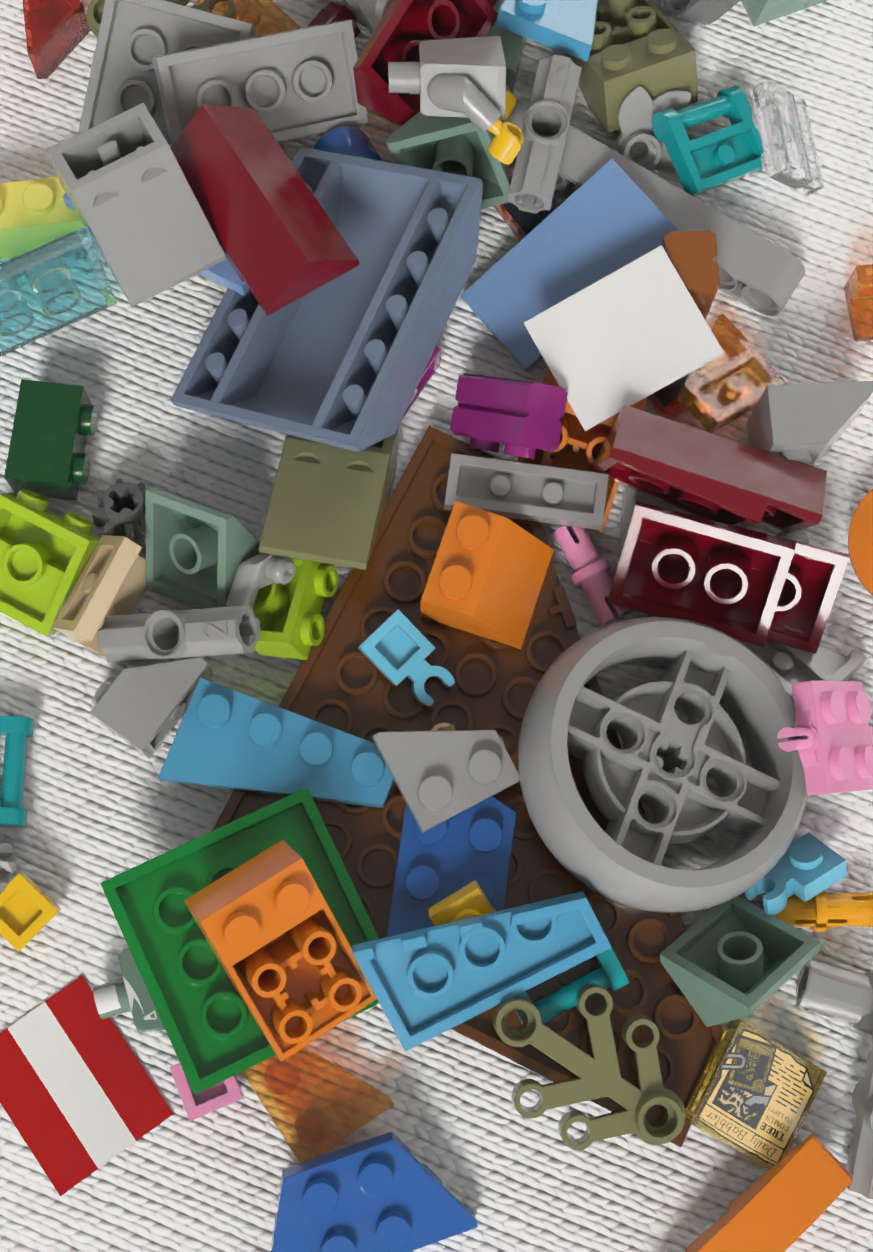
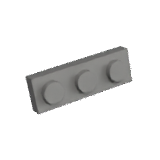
(528, 491)

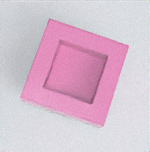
(208, 1100)

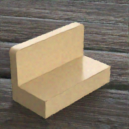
(106, 587)

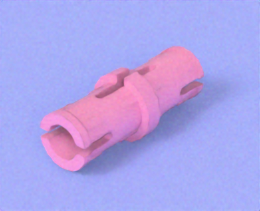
(589, 572)

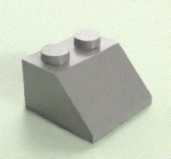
(805, 417)

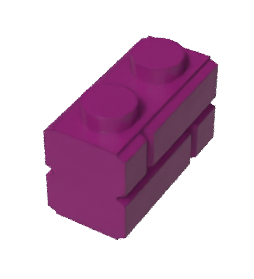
(508, 412)

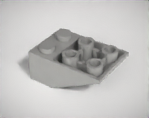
(136, 204)

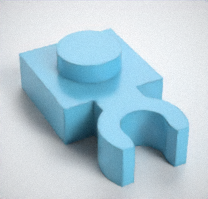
(401, 651)
(803, 871)

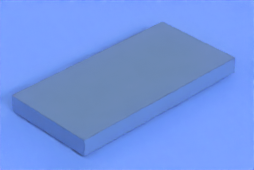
(576, 245)

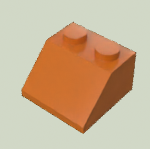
(486, 576)

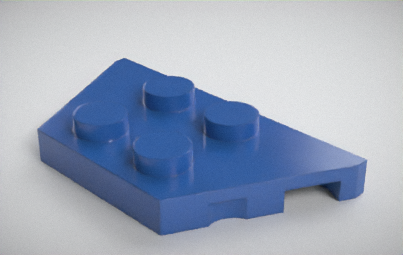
(447, 859)
(366, 1202)

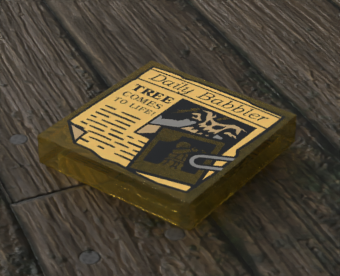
(754, 1094)

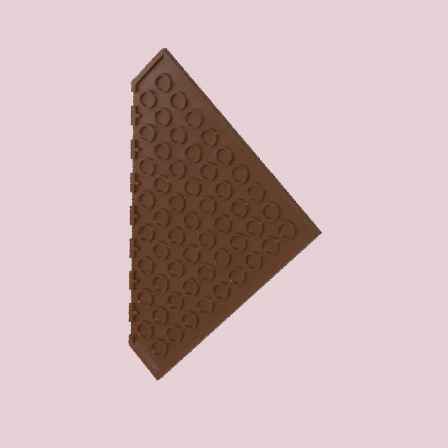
(489, 693)

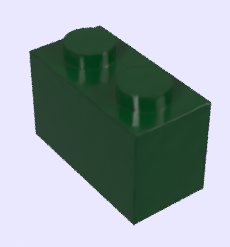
(50, 439)

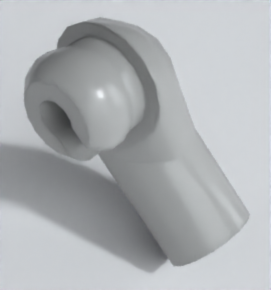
(256, 574)

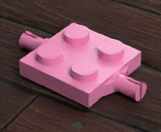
(832, 736)

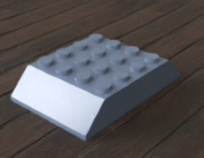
(355, 348)

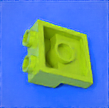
(40, 558)
(292, 611)

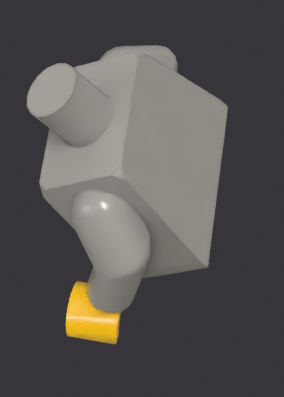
(466, 82)

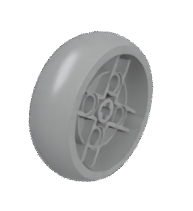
(755, 801)

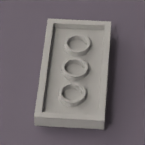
(292, 79)

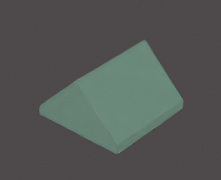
(451, 147)
(193, 549)
(735, 960)

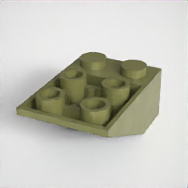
(632, 49)
(329, 501)

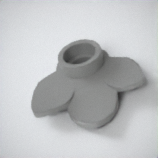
(635, 126)

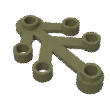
(597, 1075)

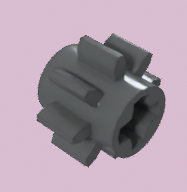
(121, 510)

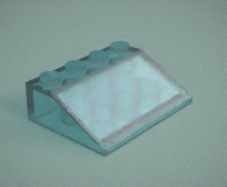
(51, 289)

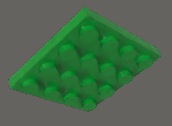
(184, 978)

